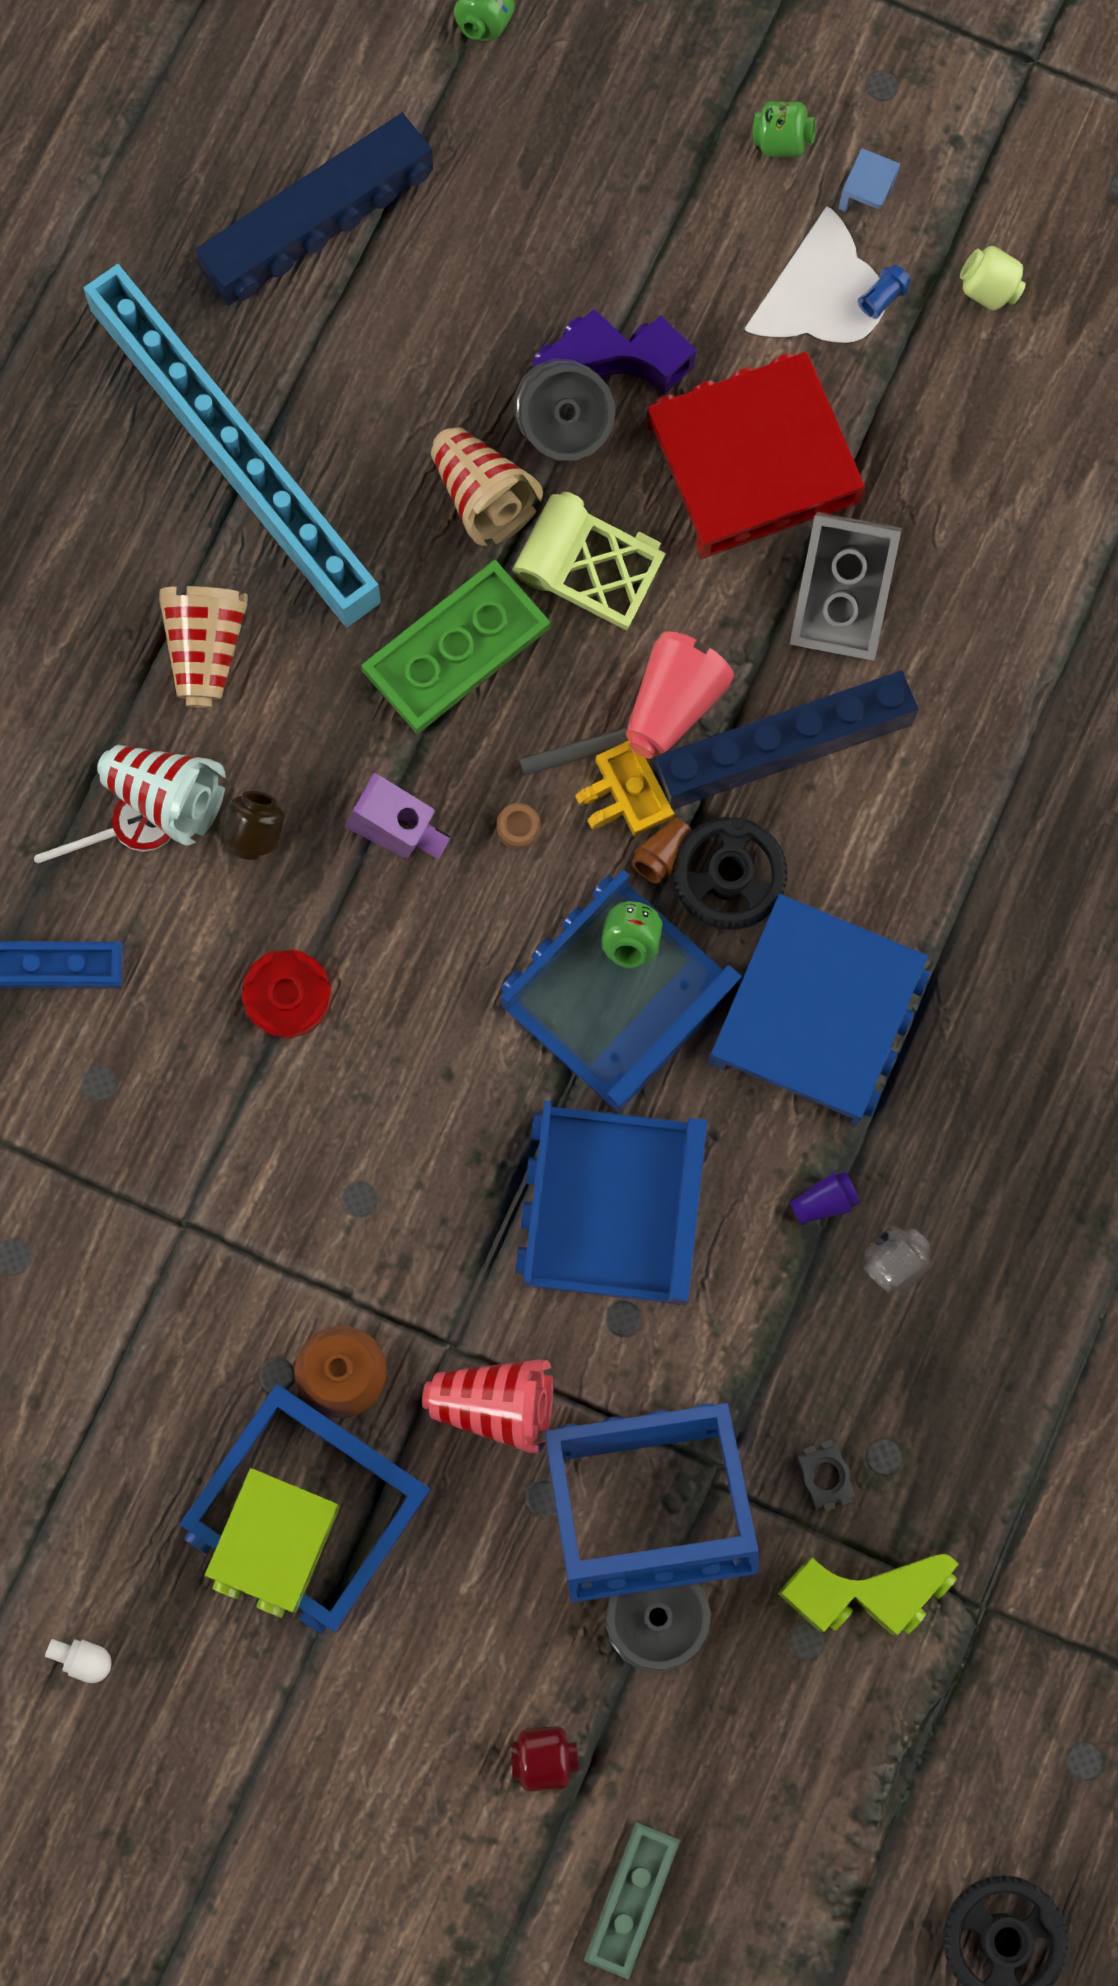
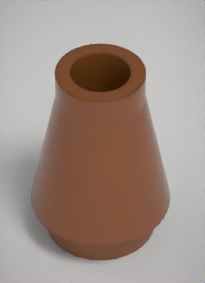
(657, 855)

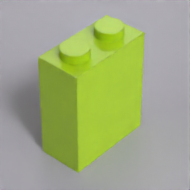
(271, 1543)

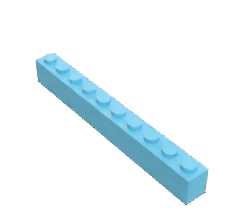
(233, 446)

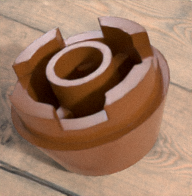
(340, 1371)

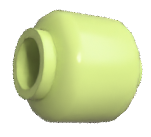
(992, 278)

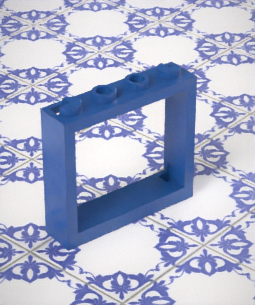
(205, 1538)
(662, 1566)

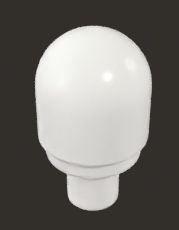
(81, 1659)

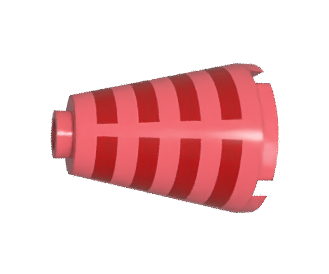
(495, 1402)

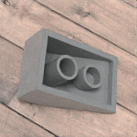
(845, 586)

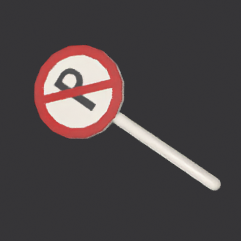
(128, 826)

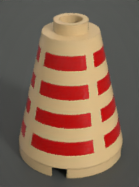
(486, 487)
(201, 639)

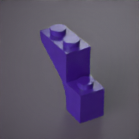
(652, 353)

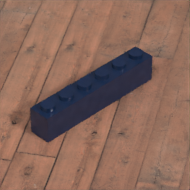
(315, 209)
(785, 740)

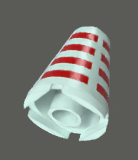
(166, 788)

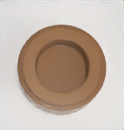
(518, 826)

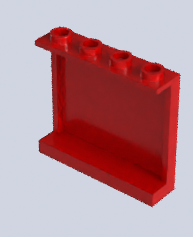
(755, 453)

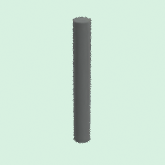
(572, 752)

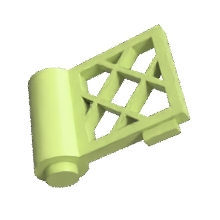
(556, 544)

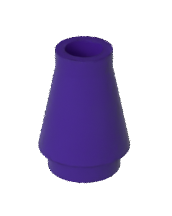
(825, 1199)

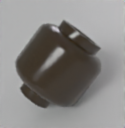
(253, 825)

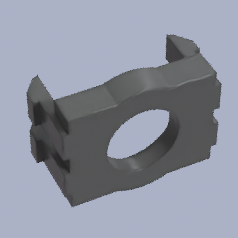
(830, 1454)

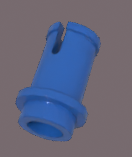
(893, 283)

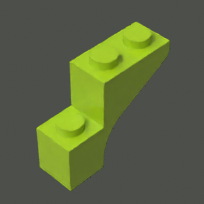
(889, 1598)

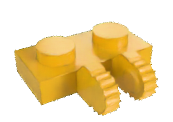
(633, 788)

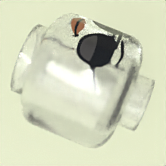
(898, 1259)

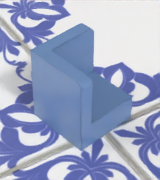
(869, 180)

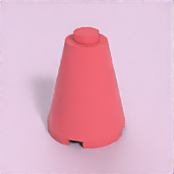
(675, 693)

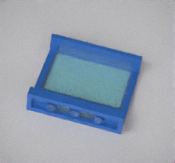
(609, 1019)

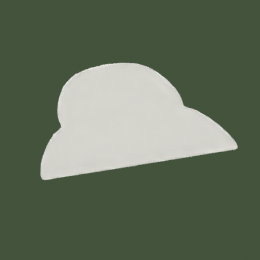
(819, 289)

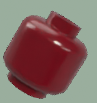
(543, 1759)

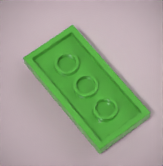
(456, 646)

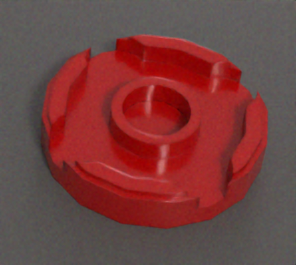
(286, 993)

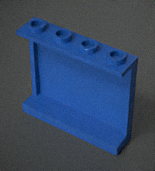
(821, 1008)
(612, 1205)

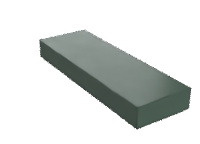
(631, 1900)

